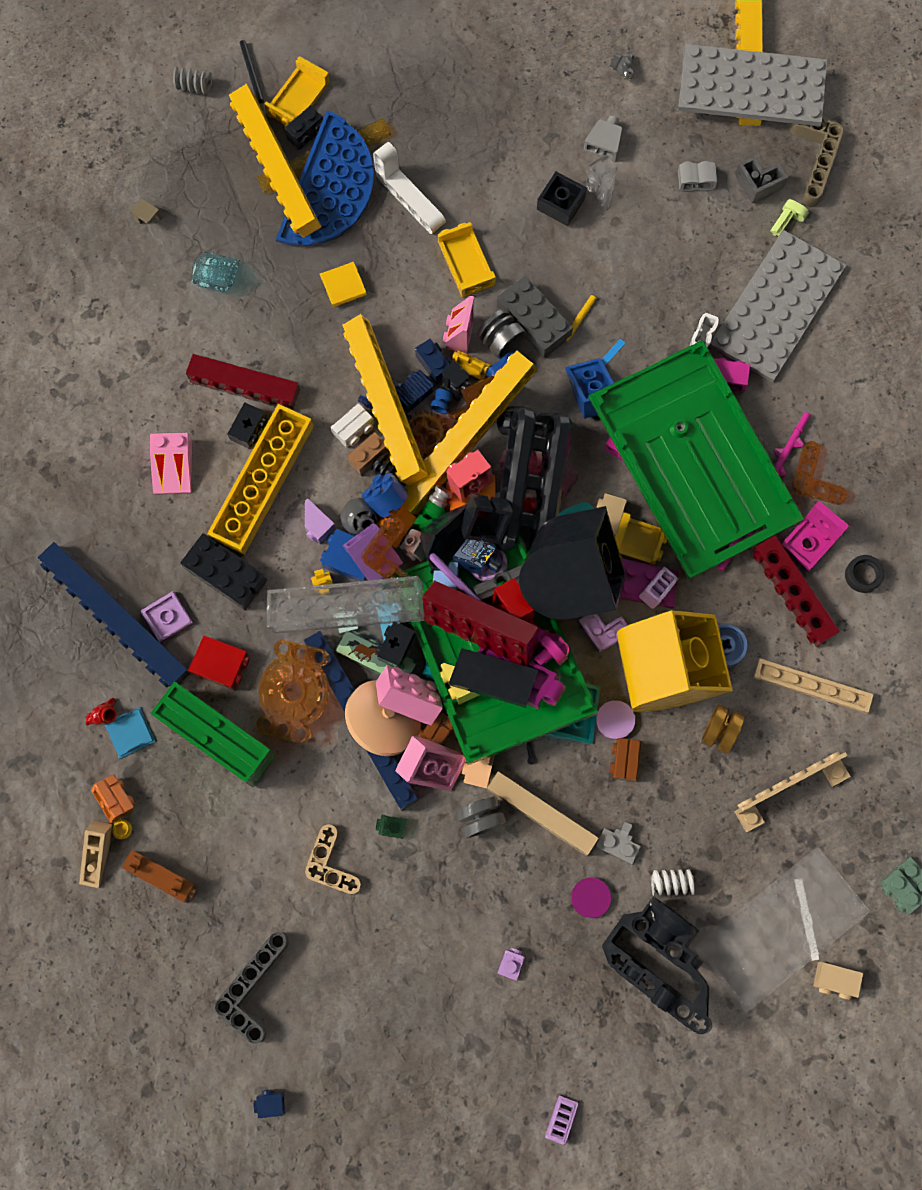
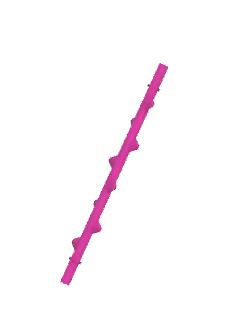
(782, 454)

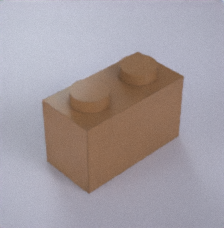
(366, 454)

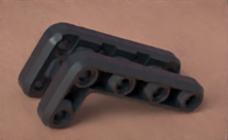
(528, 433)

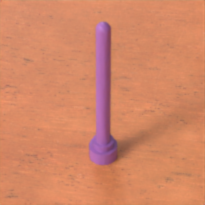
(452, 576)

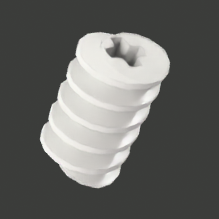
(672, 882)

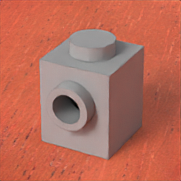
(413, 547)

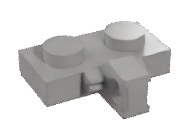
(619, 843)

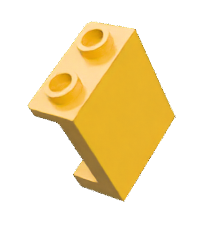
(639, 540)

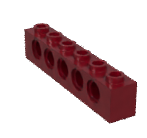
(795, 580)

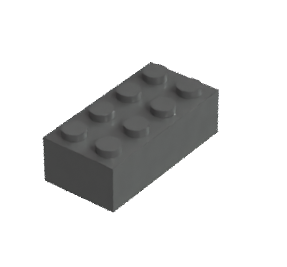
(536, 315)

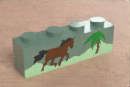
(364, 654)

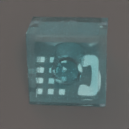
(214, 271)

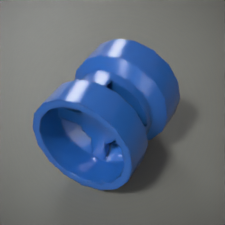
(441, 401)

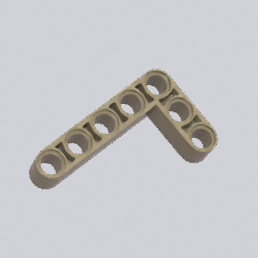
(828, 141)

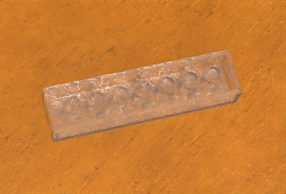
(345, 605)

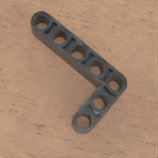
(248, 984)

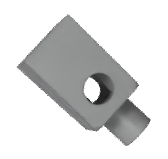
(604, 138)

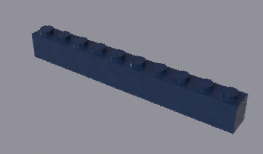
(113, 615)
(342, 690)

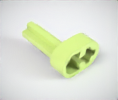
(790, 210)

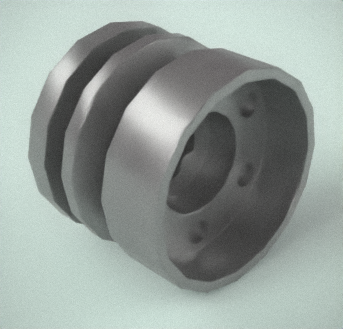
(501, 333)

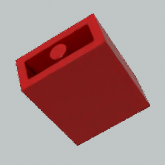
(219, 663)

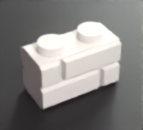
(352, 426)

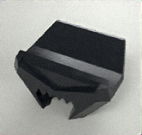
(443, 536)

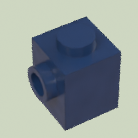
(269, 1104)

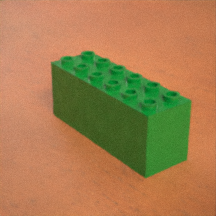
(213, 734)

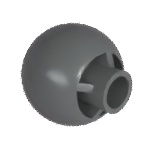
(357, 516)

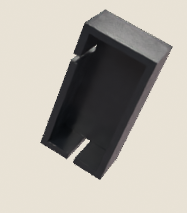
(223, 571)

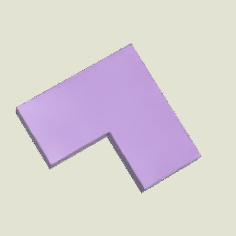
(599, 634)

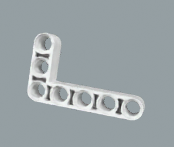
(404, 190)

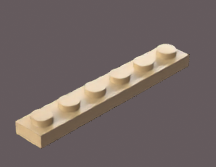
(813, 686)

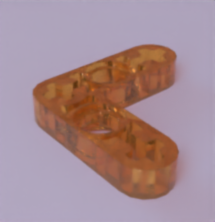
(810, 483)
(379, 557)

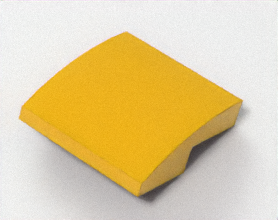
(343, 284)

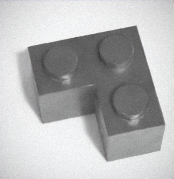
(759, 182)

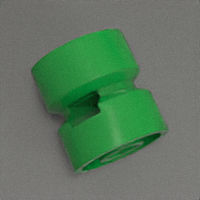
(430, 513)

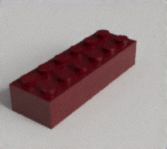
(480, 623)

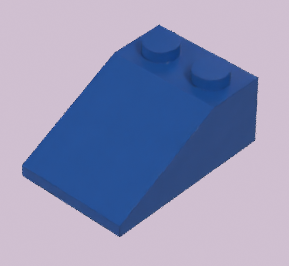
(586, 379)

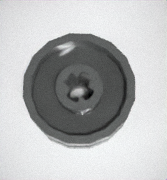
(480, 814)

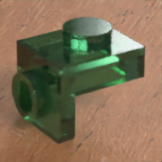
(391, 827)

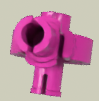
(553, 647)

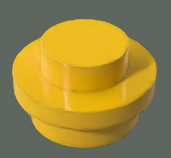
(122, 829)

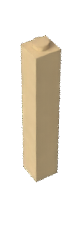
(541, 813)

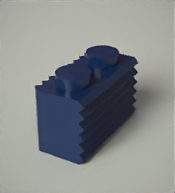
(414, 390)

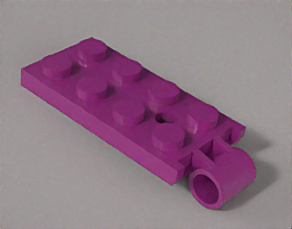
(637, 579)
(545, 686)

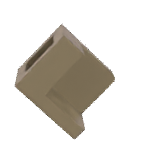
(145, 212)

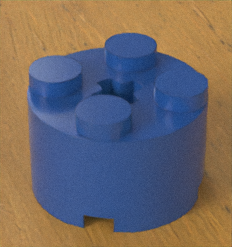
(385, 494)

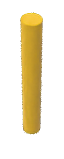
(575, 324)

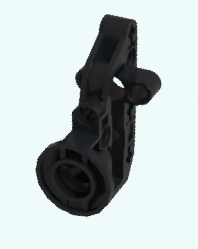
(663, 931)

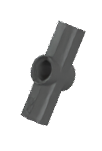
(486, 589)

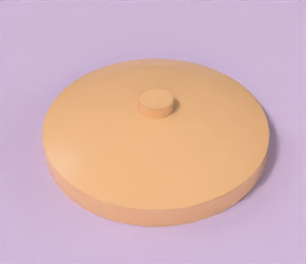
(377, 727)

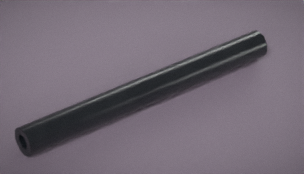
(256, 87)

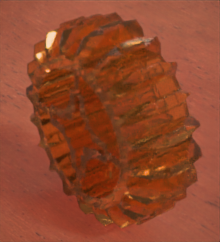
(431, 433)

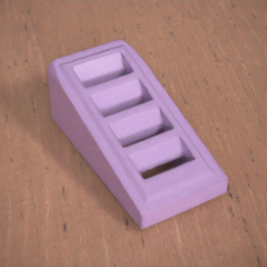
(650, 596)
(554, 1137)

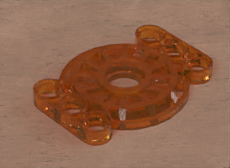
(273, 691)

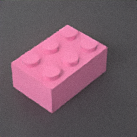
(408, 695)

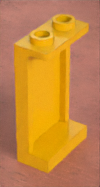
(298, 92)
(466, 259)

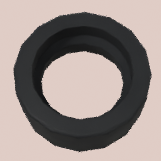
(874, 563)

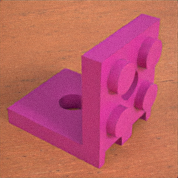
(821, 529)

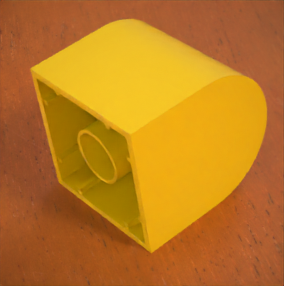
(673, 660)

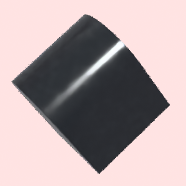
(573, 566)

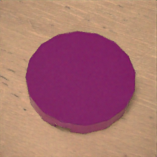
(591, 897)

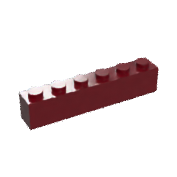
(242, 381)

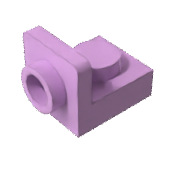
(511, 964)

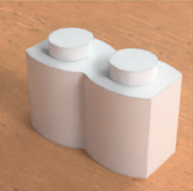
(705, 329)

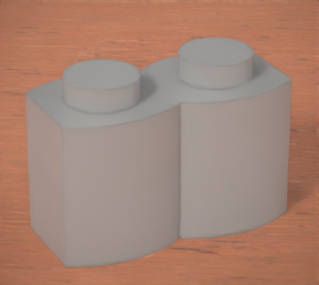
(697, 176)

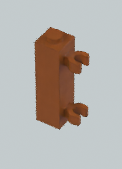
(160, 876)

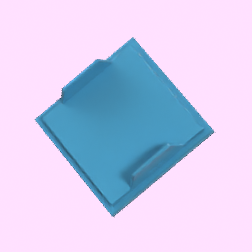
(130, 733)

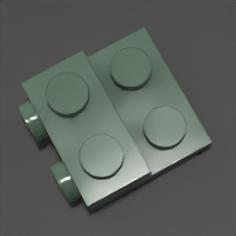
(904, 886)

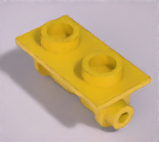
(471, 365)

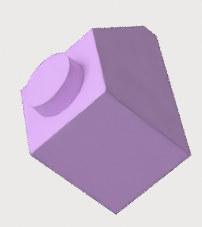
(317, 523)

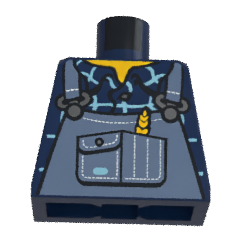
(477, 557)

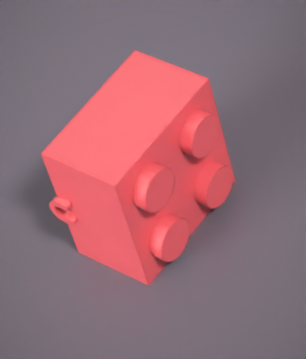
(469, 474)

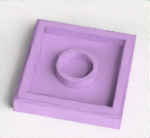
(166, 617)

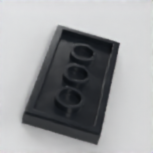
(493, 677)

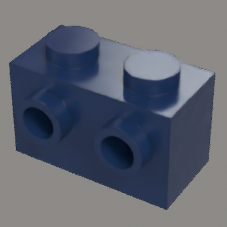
(432, 360)

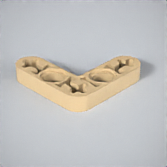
(322, 863)

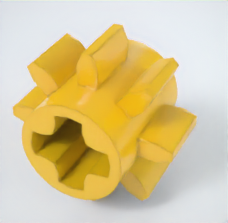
(321, 578)

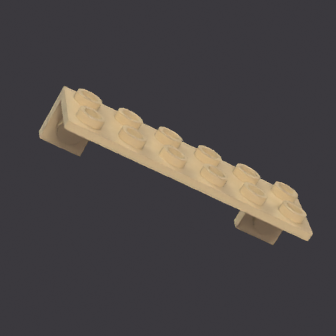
(832, 768)

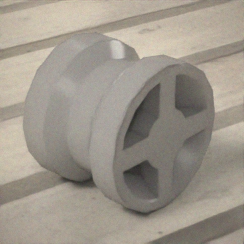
(440, 496)

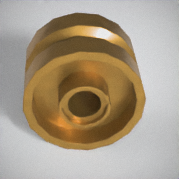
(723, 728)

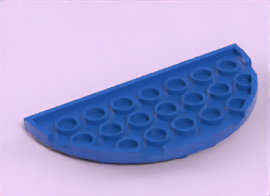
(334, 181)

